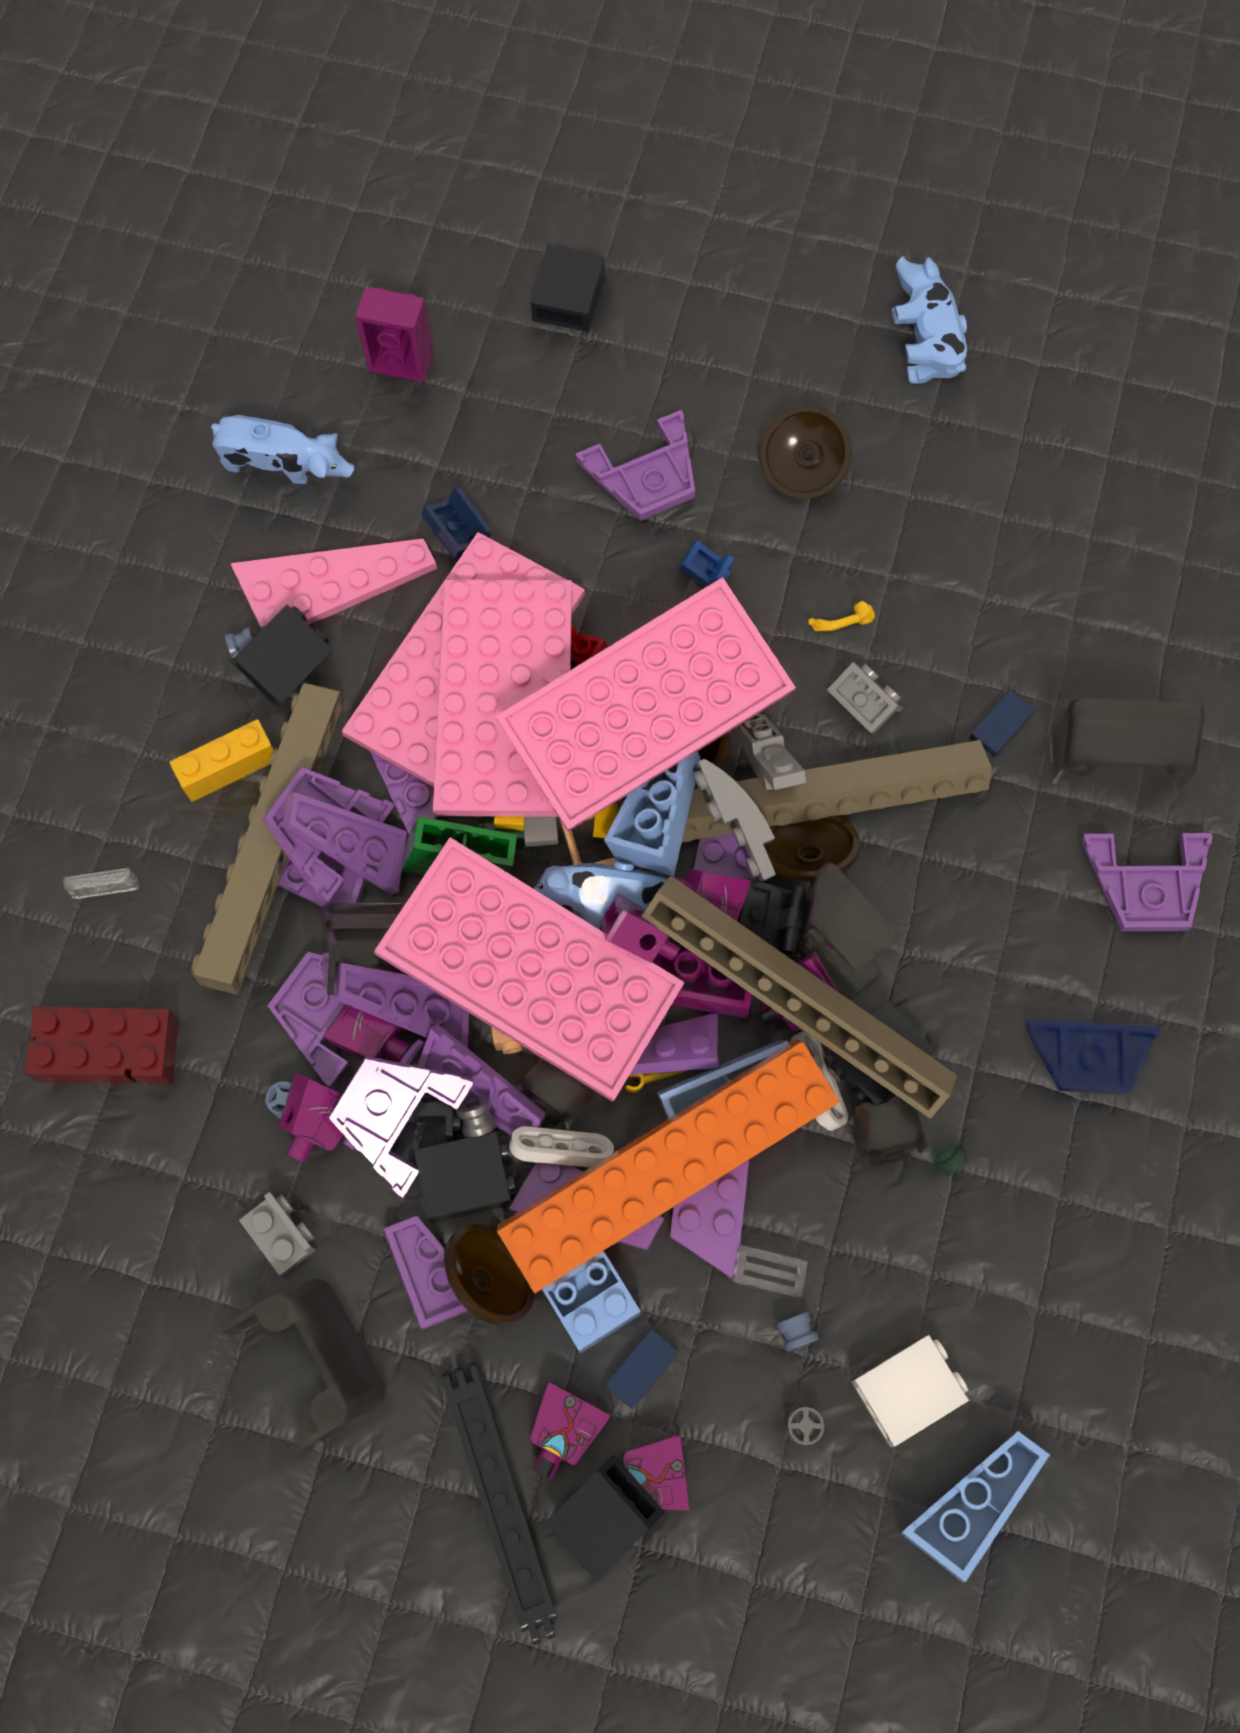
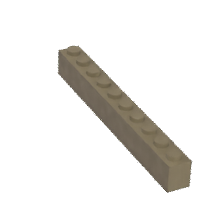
(857, 787)
(261, 860)
(800, 997)

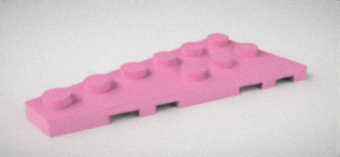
(332, 579)

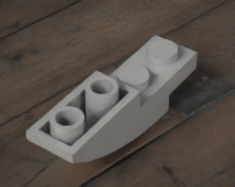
(768, 755)
(732, 804)

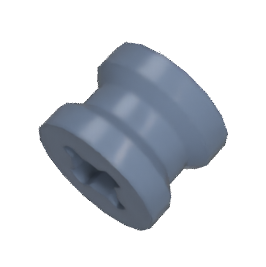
(236, 641)
(277, 1096)
(797, 1332)

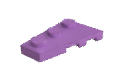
(423, 1272)

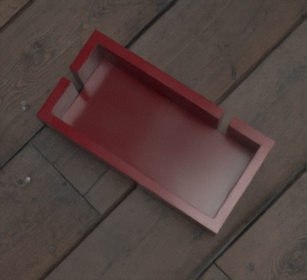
(102, 1045)

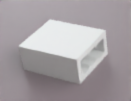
(911, 1390)

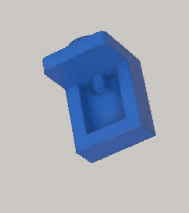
(705, 565)

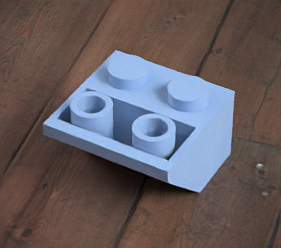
(591, 1301)

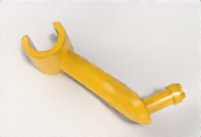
(863, 615)
(648, 1078)

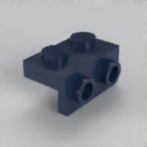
(455, 522)

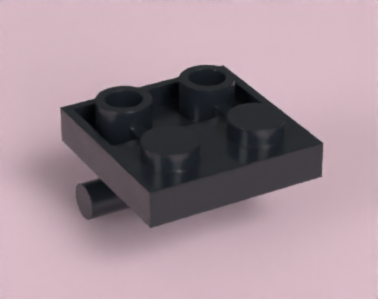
(775, 915)

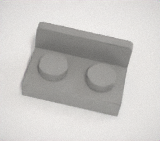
(865, 697)
(278, 1234)

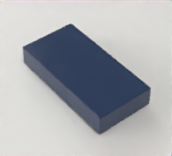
(1002, 723)
(641, 1369)

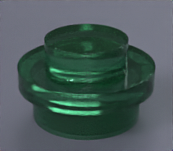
(950, 1159)

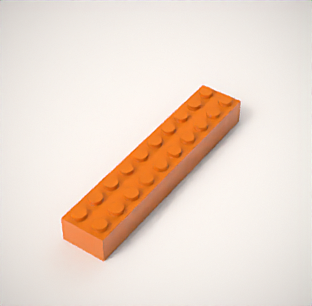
(666, 1165)

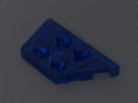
(1092, 1054)

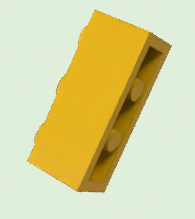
(223, 761)

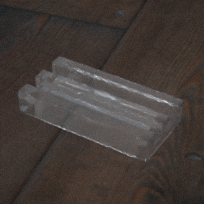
(101, 883)
(742, 1265)

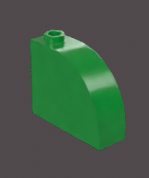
(431, 835)

